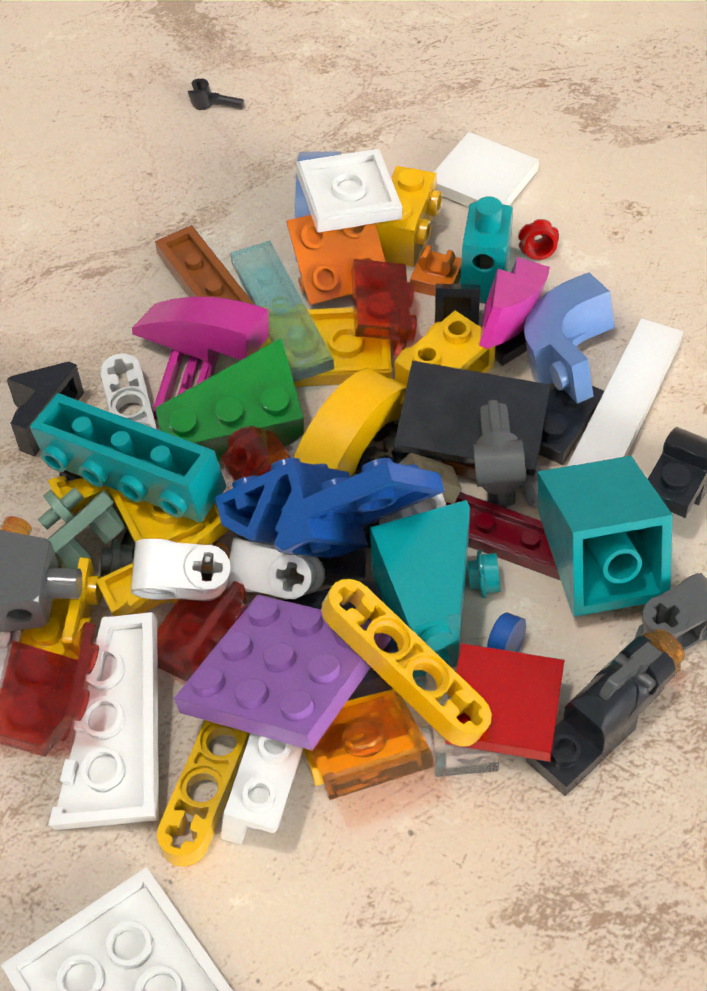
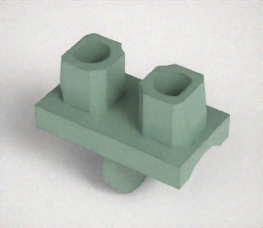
(97, 514)

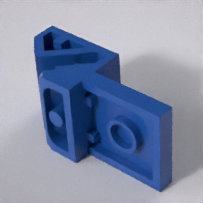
(321, 508)

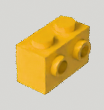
(420, 201)
(448, 344)

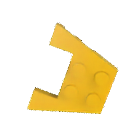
(142, 522)

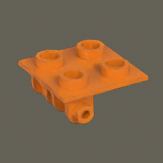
(328, 256)

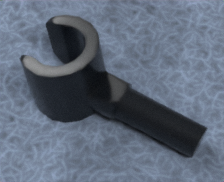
(203, 98)

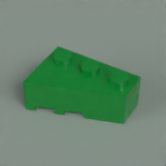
(248, 393)

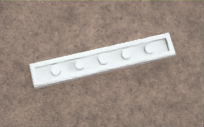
(629, 393)

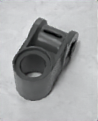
(679, 612)

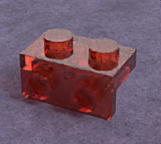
(383, 302)
(195, 629)

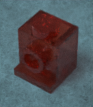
(252, 452)

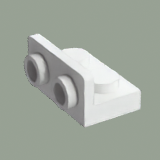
(260, 787)

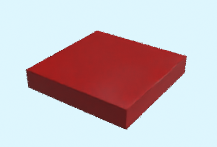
(520, 695)

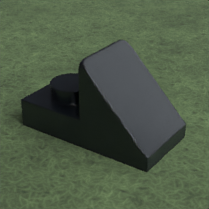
(34, 391)

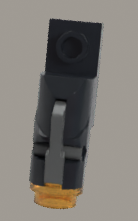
(609, 708)

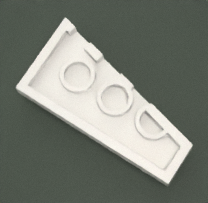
(115, 746)

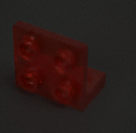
(44, 692)

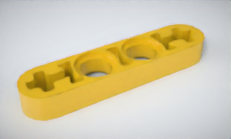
(399, 666)
(206, 815)

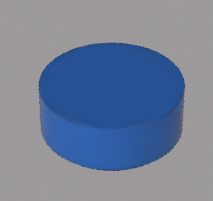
(507, 633)

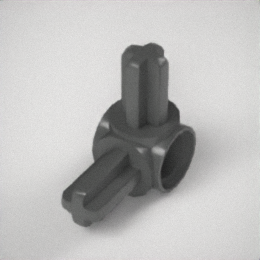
(498, 456)

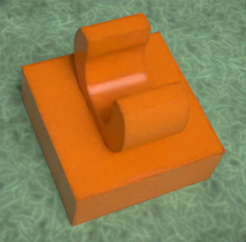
(434, 269)

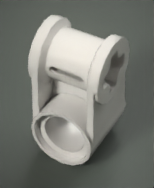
(174, 570)
(268, 571)

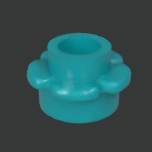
(484, 574)

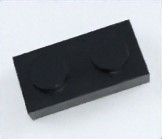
(565, 423)

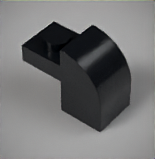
(681, 471)

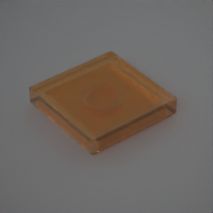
(370, 747)

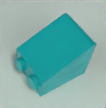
(606, 534)
(423, 574)

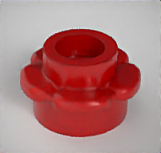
(540, 248)

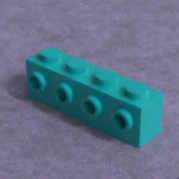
(129, 457)

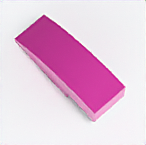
(511, 301)
(205, 326)

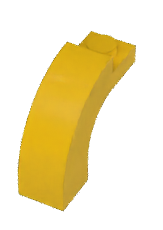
(351, 420)

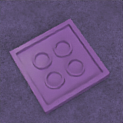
(277, 674)

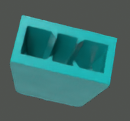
(488, 233)

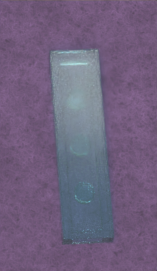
(289, 319)

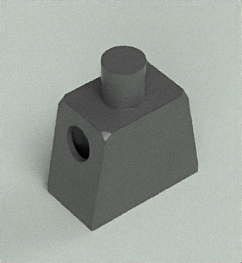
(31, 581)

